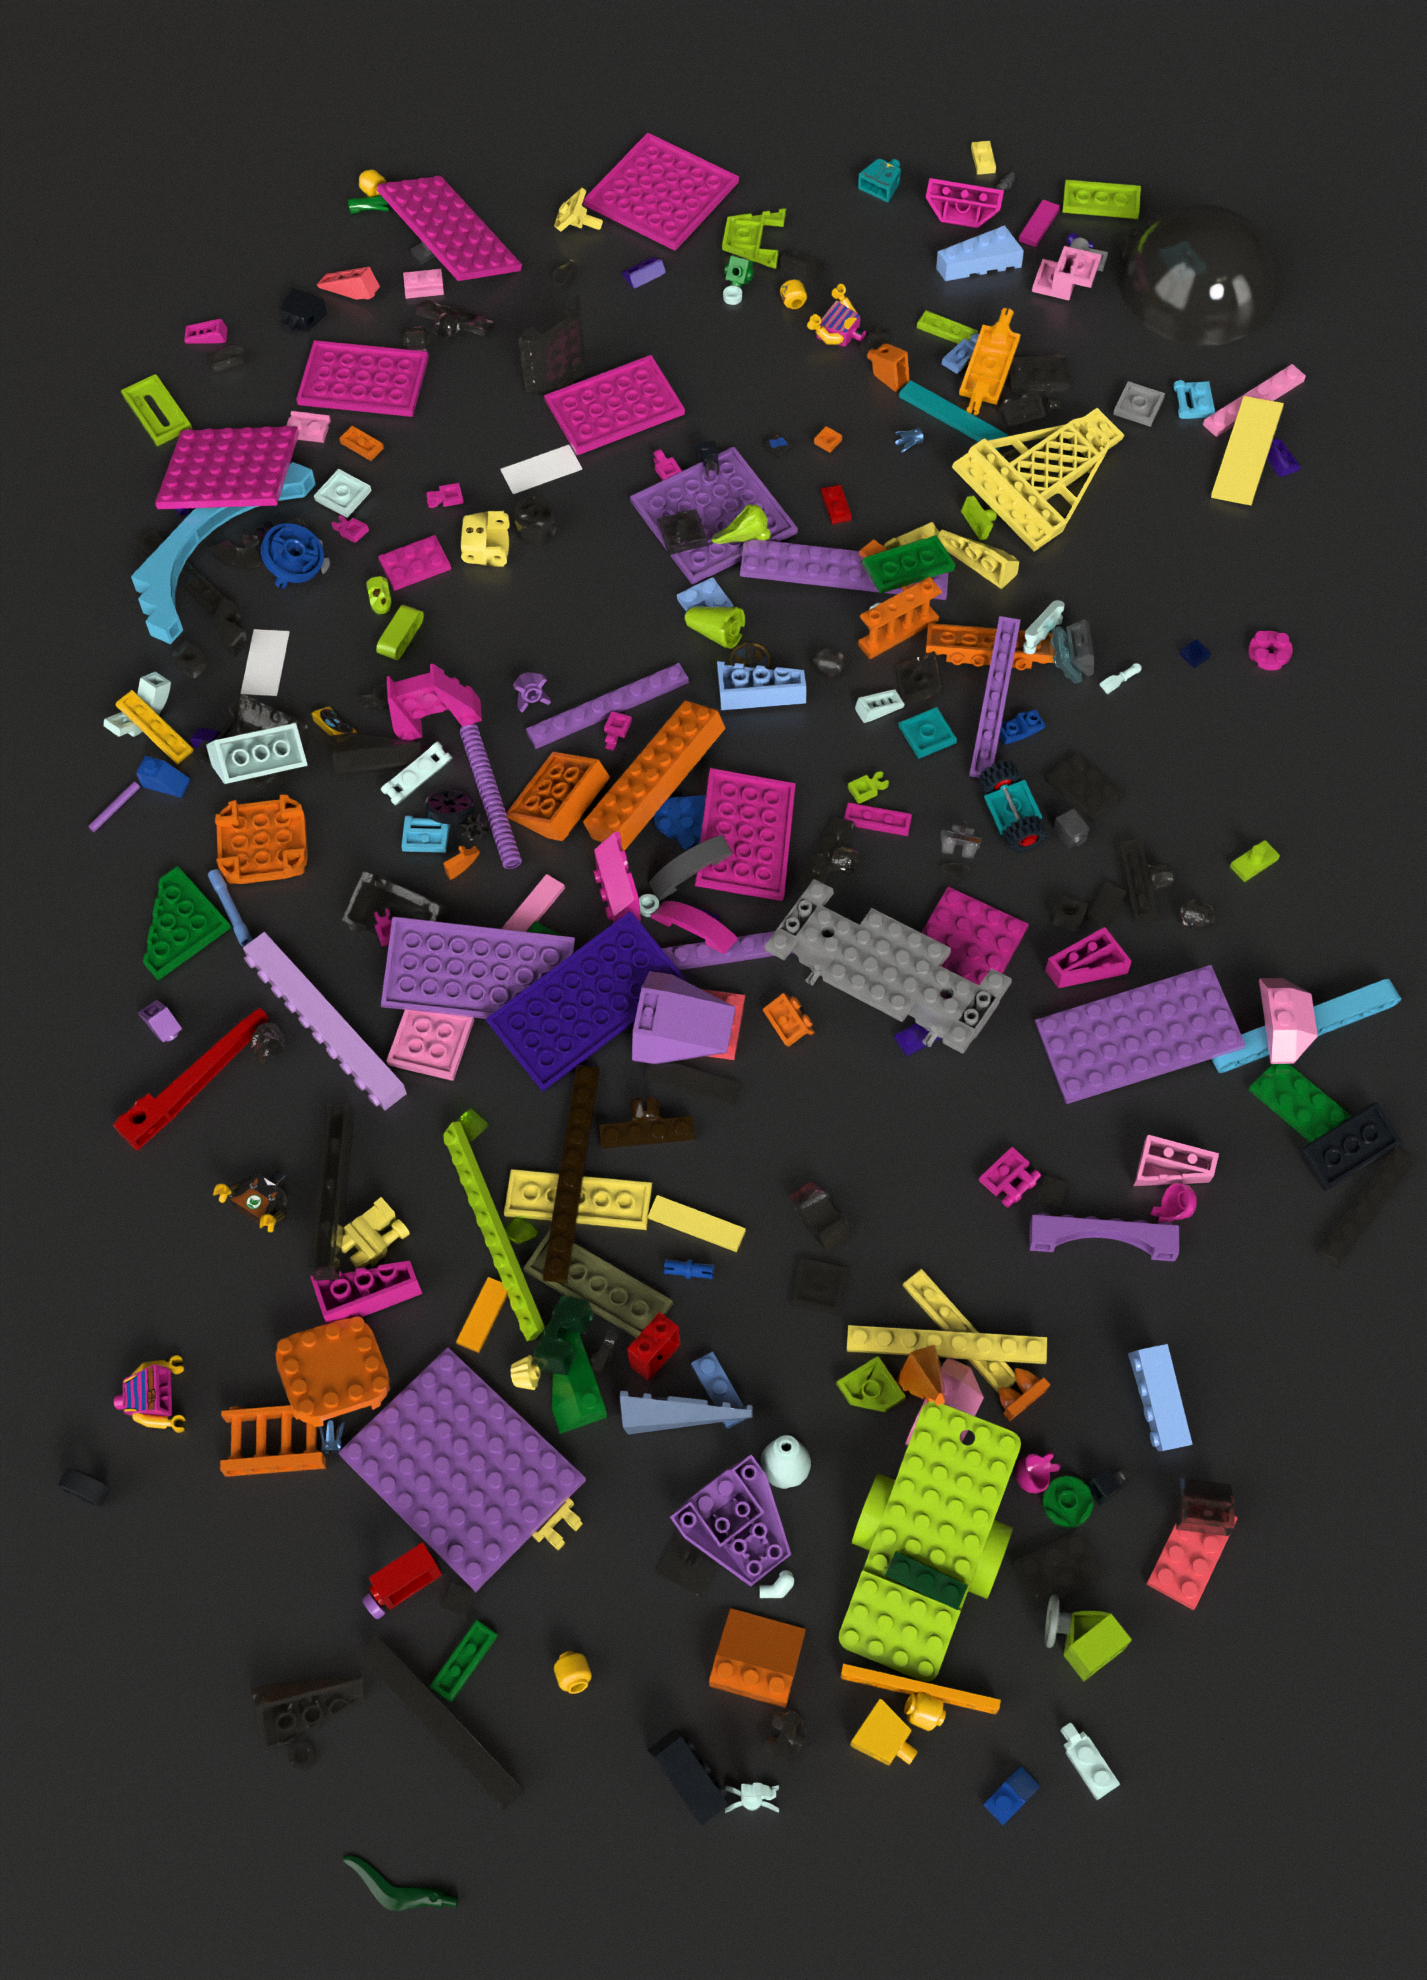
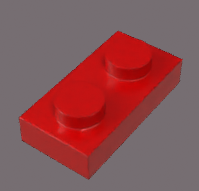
(836, 504)

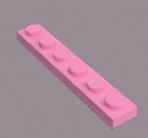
(1268, 390)

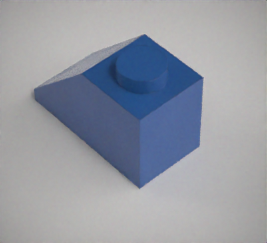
(162, 777)

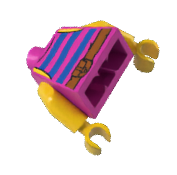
(149, 1395)

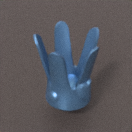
(910, 438)
(329, 1444)

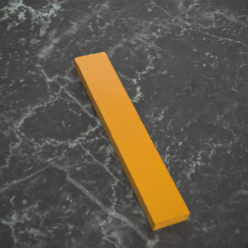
(910, 1686)

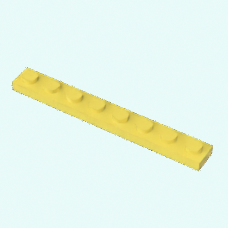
(948, 1344)

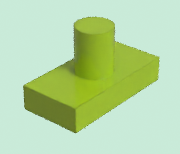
(978, 518)
(1254, 861)

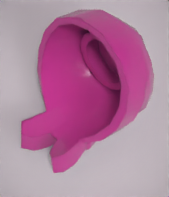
(1177, 1203)
(1034, 1472)

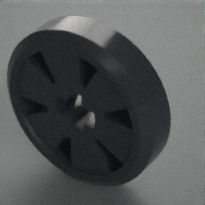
(449, 806)

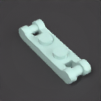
(1042, 625)
(416, 773)

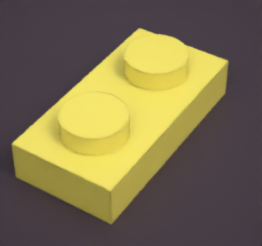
(983, 157)

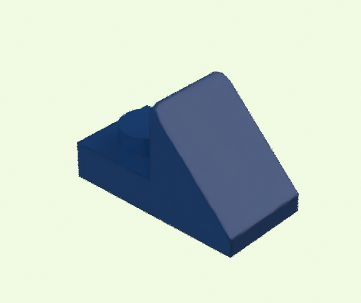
(1011, 1795)

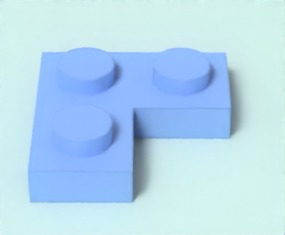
(702, 594)

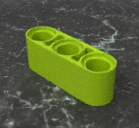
(400, 632)

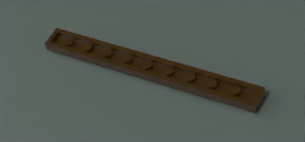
(571, 1174)

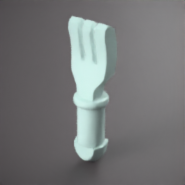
(1113, 681)

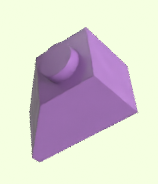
(160, 1021)

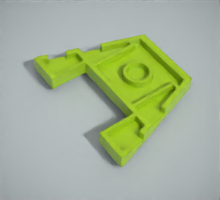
(744, 236)

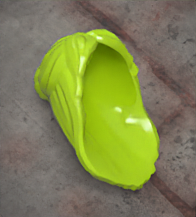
(746, 526)

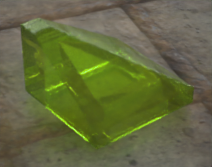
(520, 1231)

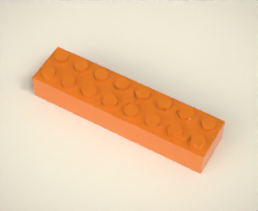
(655, 773)

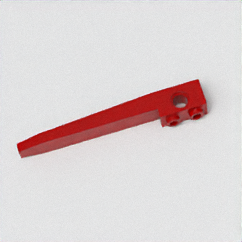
(176, 1096)

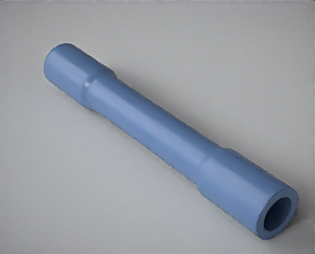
(239, 927)

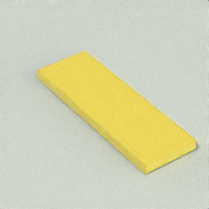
(1247, 450)
(601, 1203)

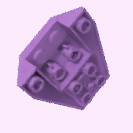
(679, 1021)
(736, 1522)

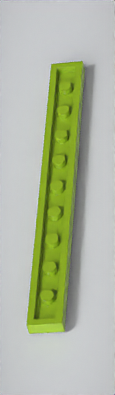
(493, 1231)

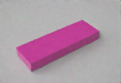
(1039, 223)
(878, 819)

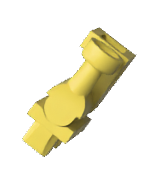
(366, 1237)

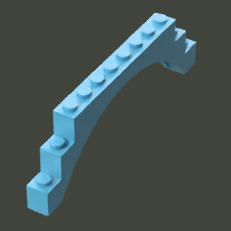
(160, 572)

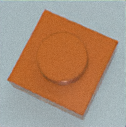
(828, 439)

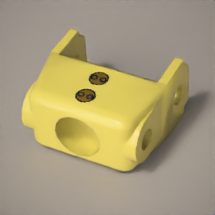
(485, 539)

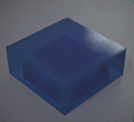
(1195, 653)

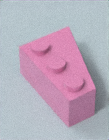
(1172, 1162)

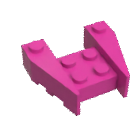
(426, 695)

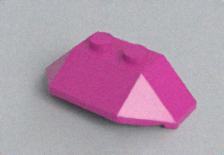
(963, 203)

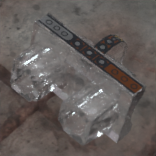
(970, 843)

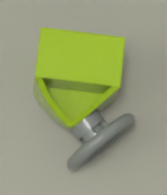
(1091, 1637)

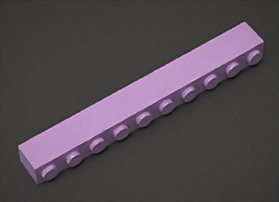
(324, 1021)

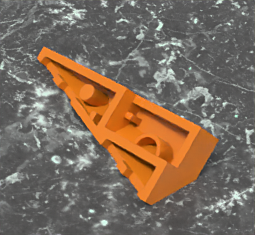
(923, 1375)

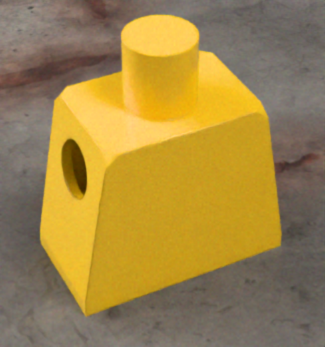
(884, 1736)

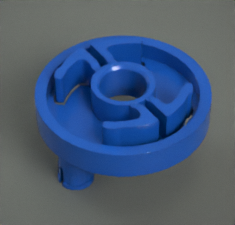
(286, 565)

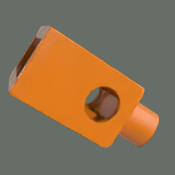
(890, 365)

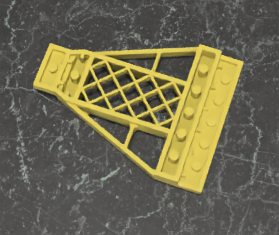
(1022, 503)

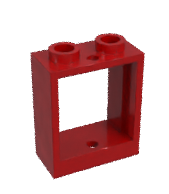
(657, 1339)
(404, 1577)

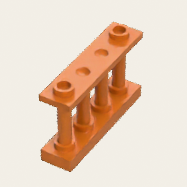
(905, 626)
(262, 1462)

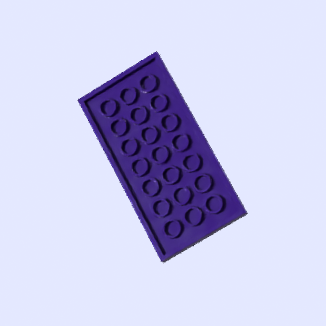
(580, 1002)

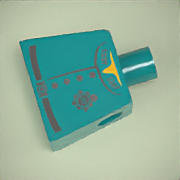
(880, 179)

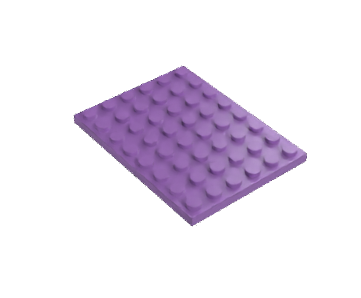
(462, 1468)

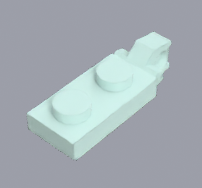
(1088, 1762)

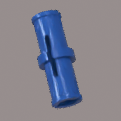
(689, 1269)

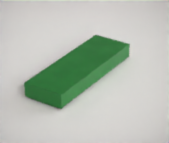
(463, 1661)

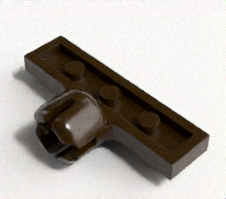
(646, 1127)

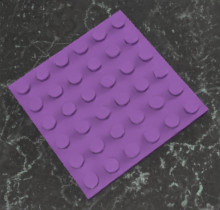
(718, 504)

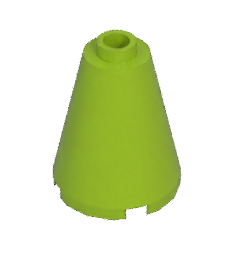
(717, 623)

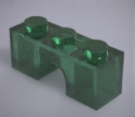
(568, 1317)

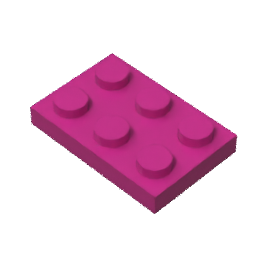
(414, 562)

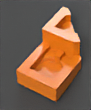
(461, 862)

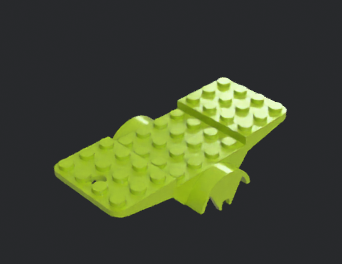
(941, 1516)

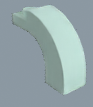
(154, 692)

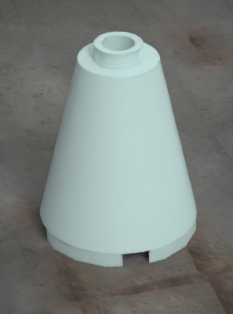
(785, 1462)

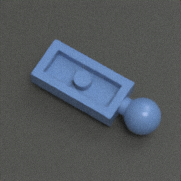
(960, 355)

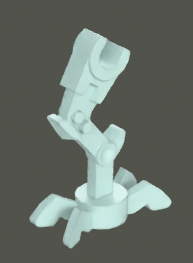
(753, 1796)

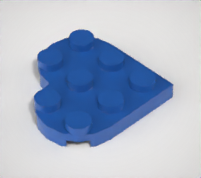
(681, 819)

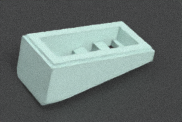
(868, 712)

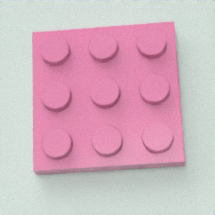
(430, 1043)

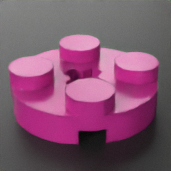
(1274, 640)

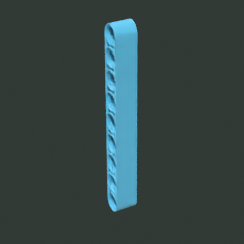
(1328, 1017)

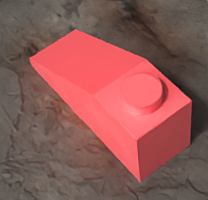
(352, 283)

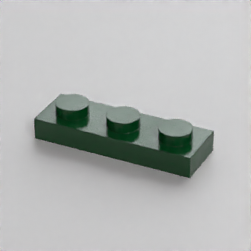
(926, 1580)

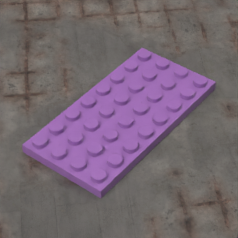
(464, 966)
(1139, 1034)

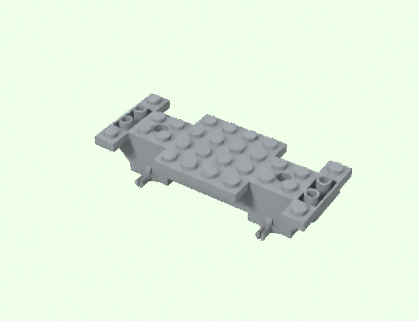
(887, 968)

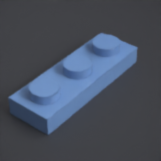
(716, 1384)

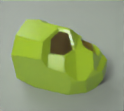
(379, 594)

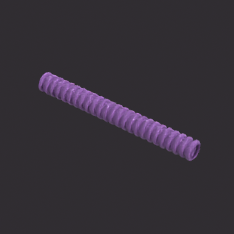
(490, 796)

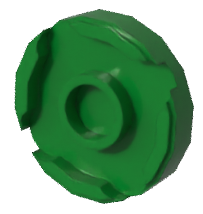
(1067, 1501)

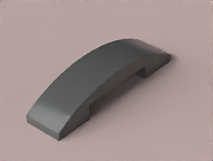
(689, 863)

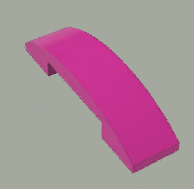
(697, 922)

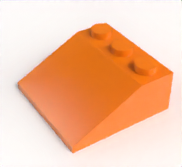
(757, 1658)

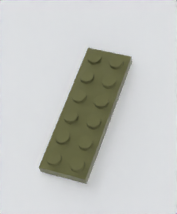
(609, 1290)

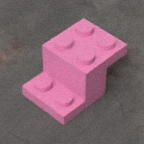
(1060, 277)

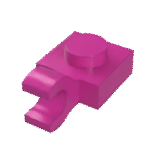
(665, 467)
(447, 494)
(615, 727)

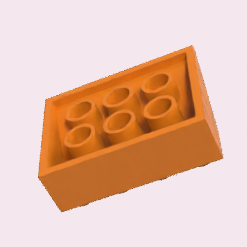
(559, 795)

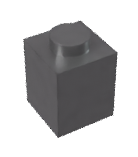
(1071, 829)

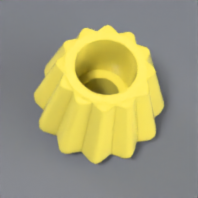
(525, 1373)

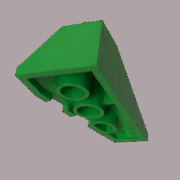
(577, 1395)

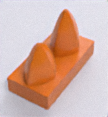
(1031, 1388)

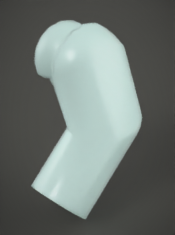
(779, 1588)

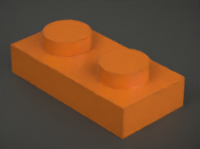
(361, 443)

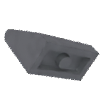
(1081, 646)

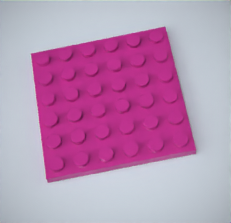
(661, 191)
(228, 468)

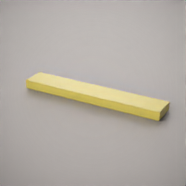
(951, 1319)

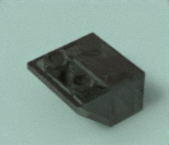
(1205, 1507)

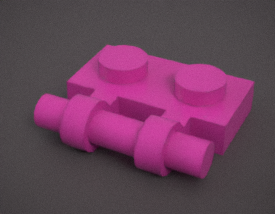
(1004, 1171)

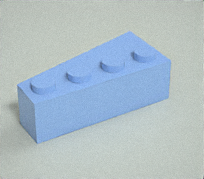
(759, 686)
(1160, 1397)

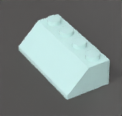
(257, 753)

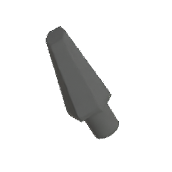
(1006, 182)

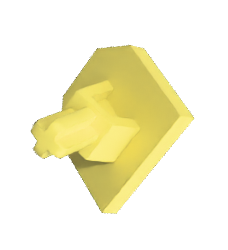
(575, 214)

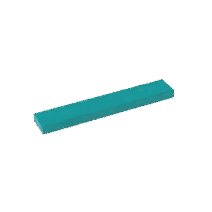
(949, 413)

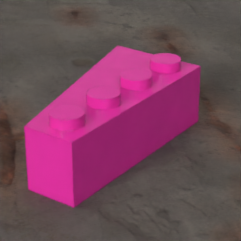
(366, 1290)

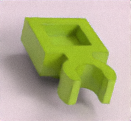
(865, 788)

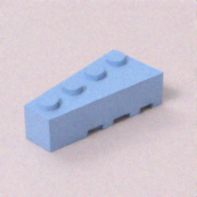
(980, 254)

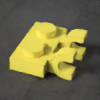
(550, 1534)

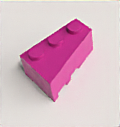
(1088, 961)

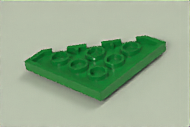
(180, 925)

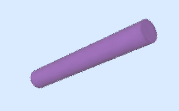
(113, 807)

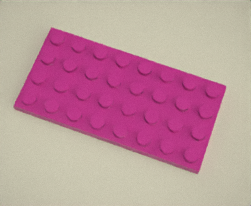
(449, 228)

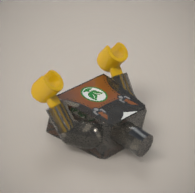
(258, 1198)

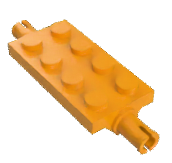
(990, 363)

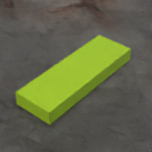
(944, 327)

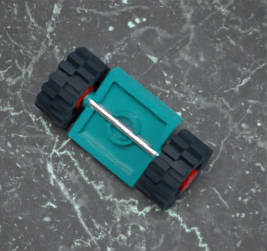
(1012, 806)

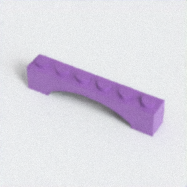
(1158, 1239)

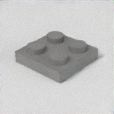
(1139, 404)

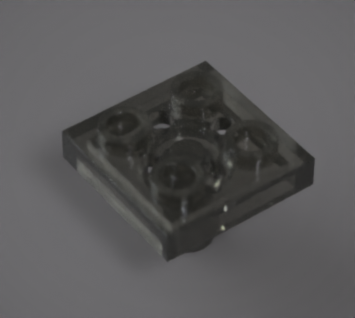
(682, 528)

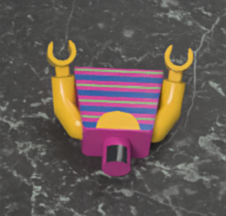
(839, 323)

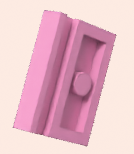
(423, 283)
(310, 426)

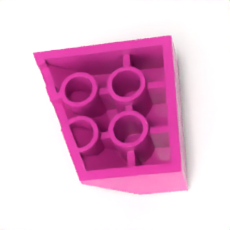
(615, 879)

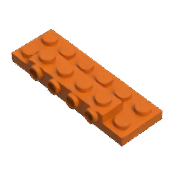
(976, 646)

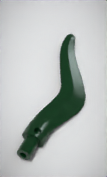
(399, 1898)

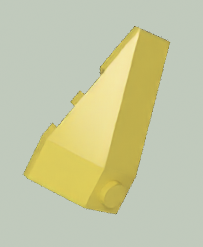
(984, 559)

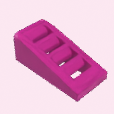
(213, 332)

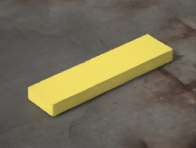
(696, 1223)

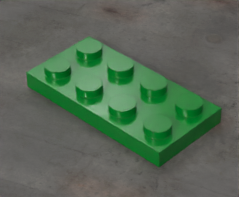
(908, 564)
(1298, 1101)

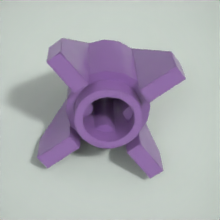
(530, 689)

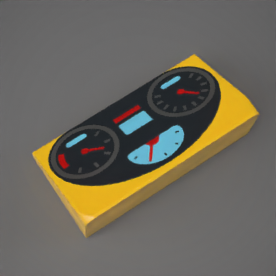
(331, 722)

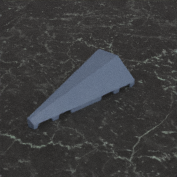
(671, 1412)

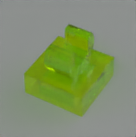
(472, 1124)

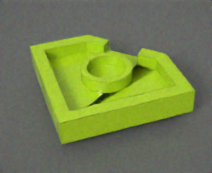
(871, 1387)

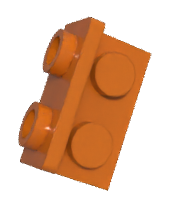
(788, 1019)

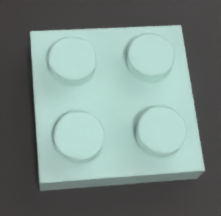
(342, 493)

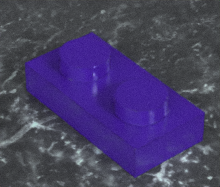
(912, 1039)

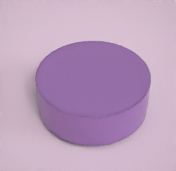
(373, 1606)

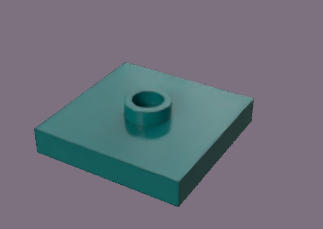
(927, 732)

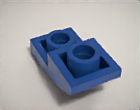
(1022, 726)

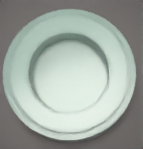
(732, 295)
(648, 904)

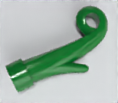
(369, 203)

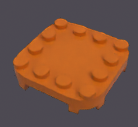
(261, 841)
(332, 1370)

